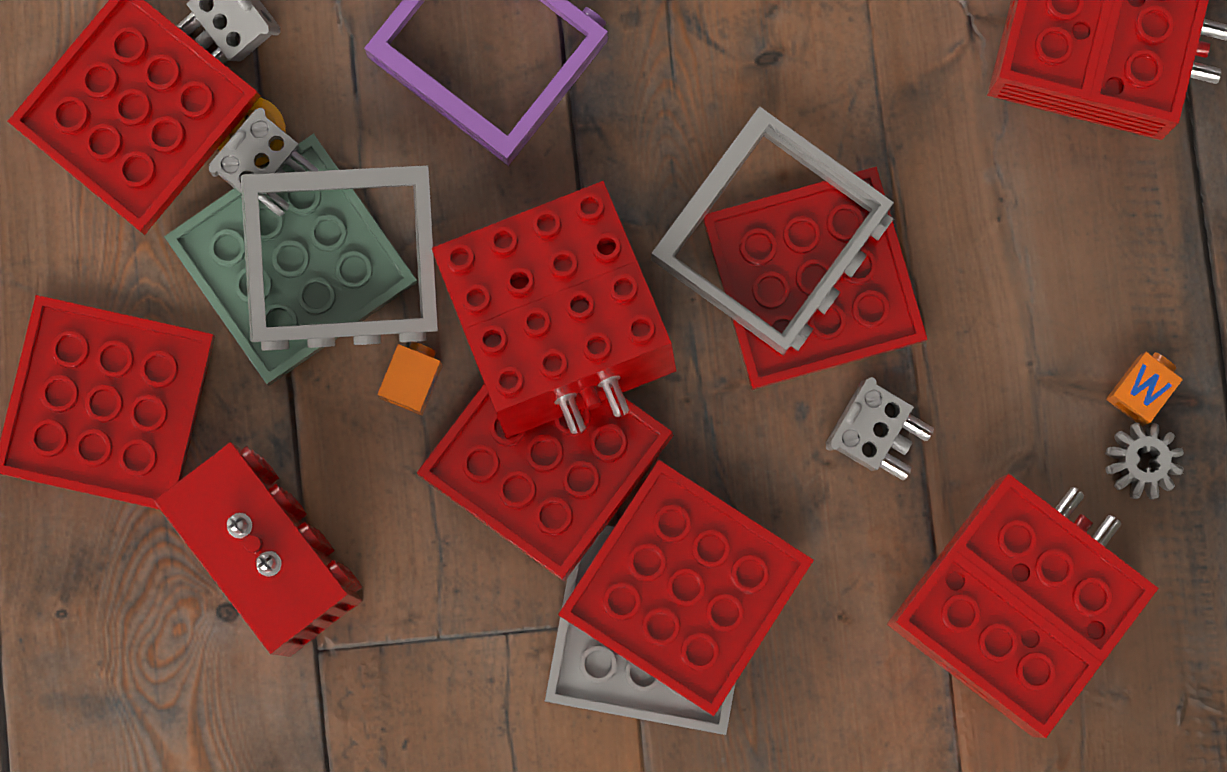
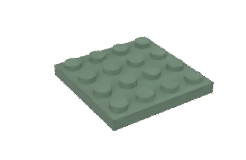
(318, 263)

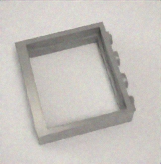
(765, 125)
(364, 331)

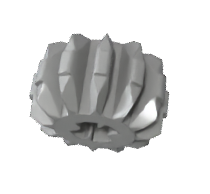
(1160, 461)

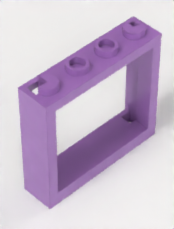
(461, 114)

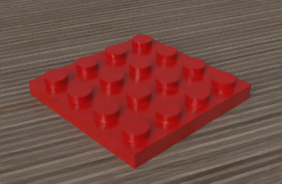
(134, 109)
(776, 255)
(103, 402)
(545, 485)
(686, 587)

